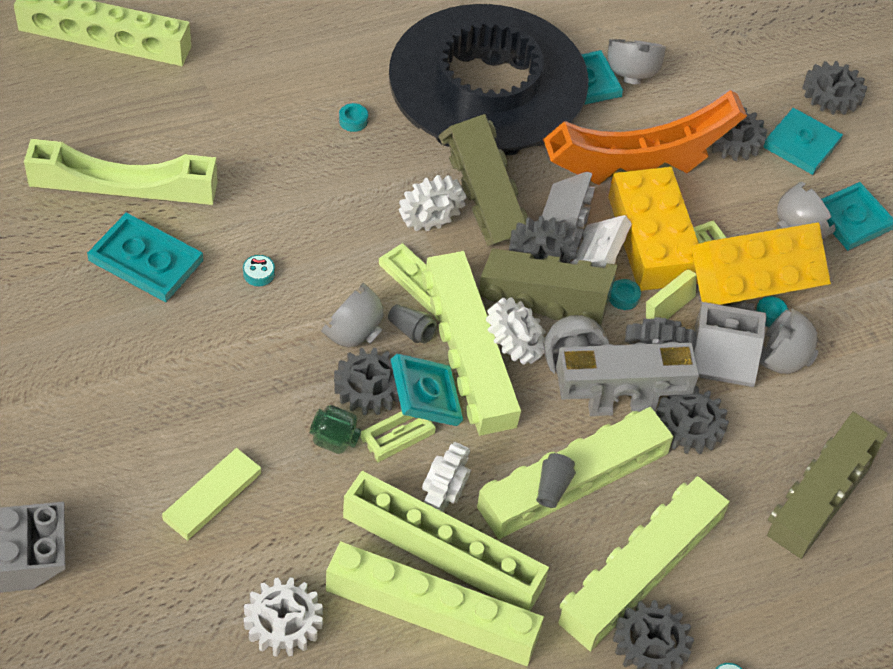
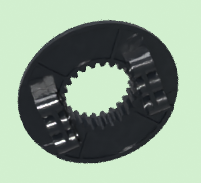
(496, 35)

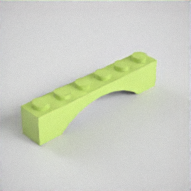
(64, 168)

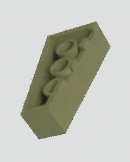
(548, 284)

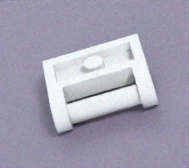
(603, 241)

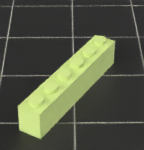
(472, 349)
(598, 462)
(444, 541)
(642, 563)
(433, 603)

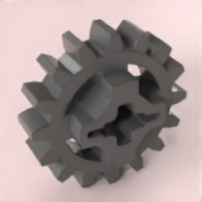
(834, 87)
(742, 139)
(544, 239)
(659, 331)
(366, 381)
(693, 420)
(653, 633)

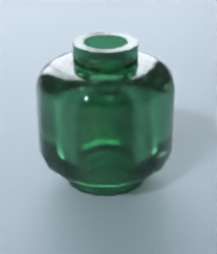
(334, 429)

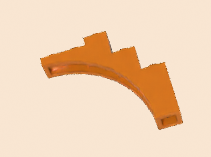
(676, 143)

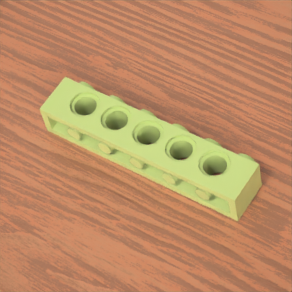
(107, 28)

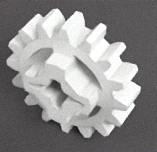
(432, 203)
(516, 330)
(447, 477)
(286, 631)

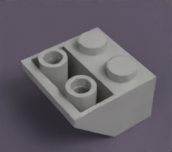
(568, 202)
(729, 343)
(31, 545)

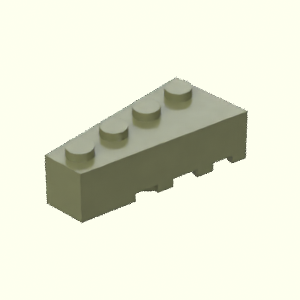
(485, 177)
(826, 485)

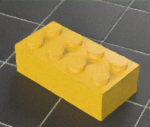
(660, 227)
(761, 264)

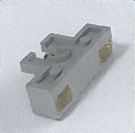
(631, 370)

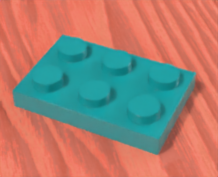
(145, 257)

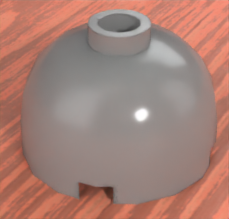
(635, 59)
(803, 208)
(356, 319)
(572, 331)
(790, 343)

